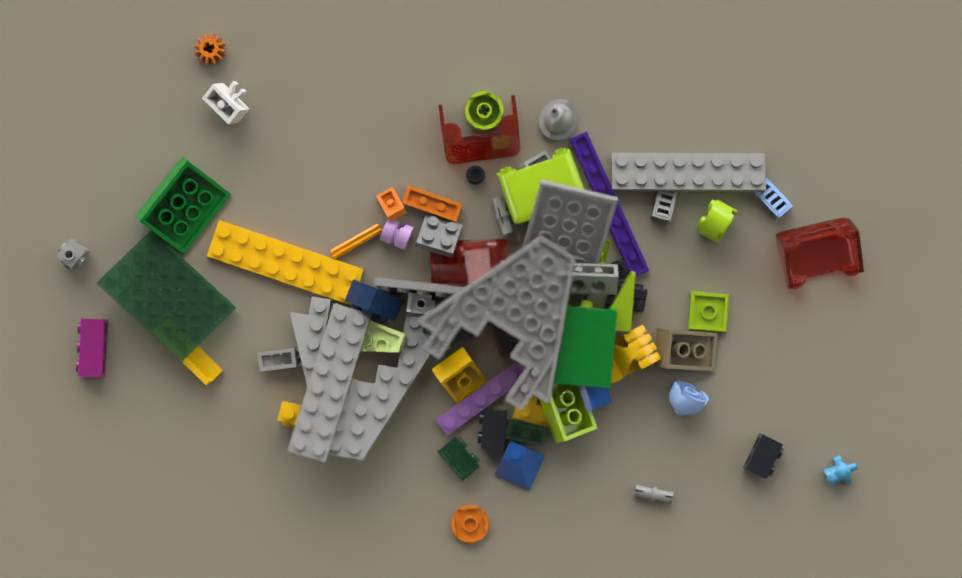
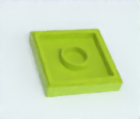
(708, 311)

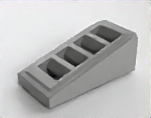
(661, 216)

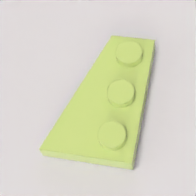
(382, 339)

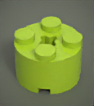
(488, 101)
(717, 220)

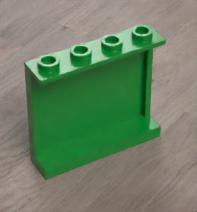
(586, 347)

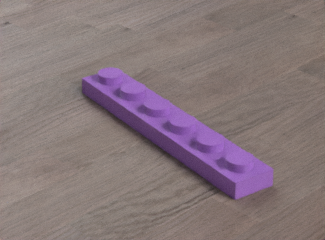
(480, 398)

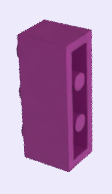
(92, 347)

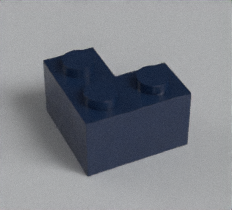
(373, 301)

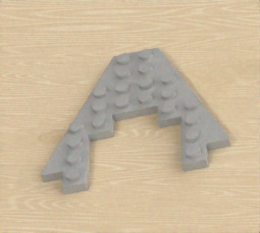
(366, 404)

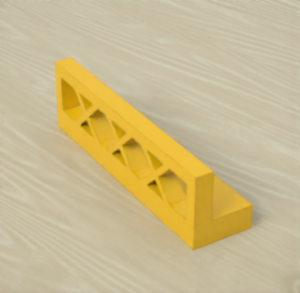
(203, 366)

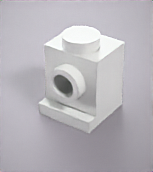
(413, 300)

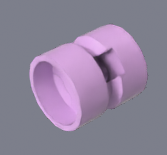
(396, 233)

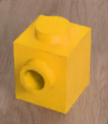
(289, 413)

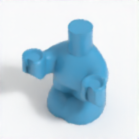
(839, 472)

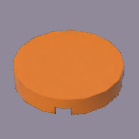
(470, 523)

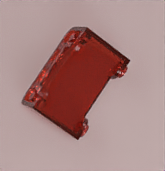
(820, 250)

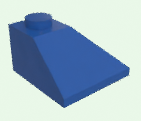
(519, 464)

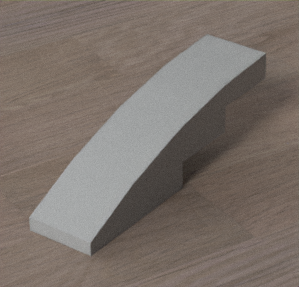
(279, 359)

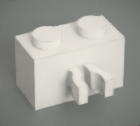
(226, 102)

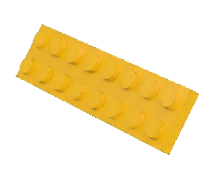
(283, 261)

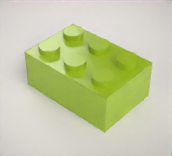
(567, 413)

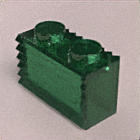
(525, 432)
(459, 458)

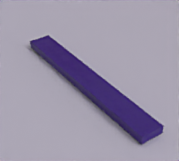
(600, 184)

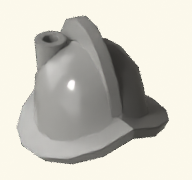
(558, 119)

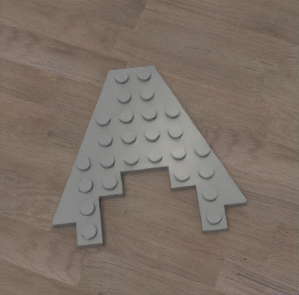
(524, 298)

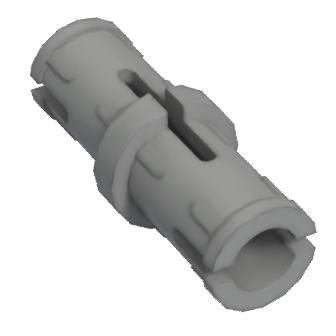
(502, 215)
(653, 493)

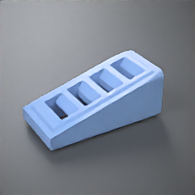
(782, 199)

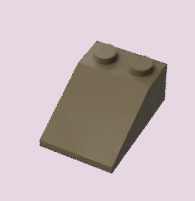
(686, 349)

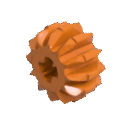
(205, 55)

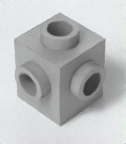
(79, 254)

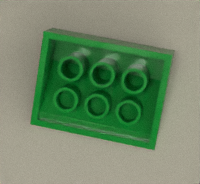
(182, 205)

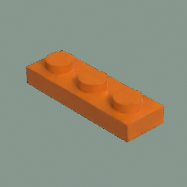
(432, 203)

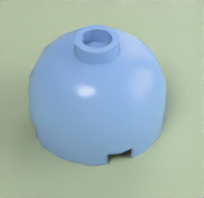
(686, 399)

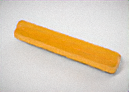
(356, 241)

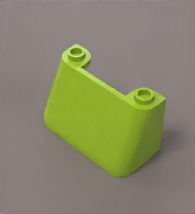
(522, 185)

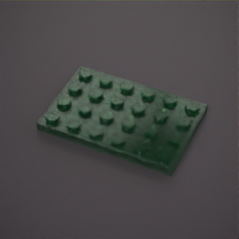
(166, 295)

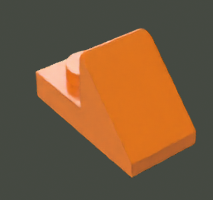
(391, 204)

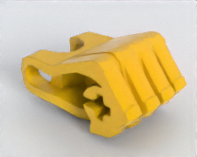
(632, 353)

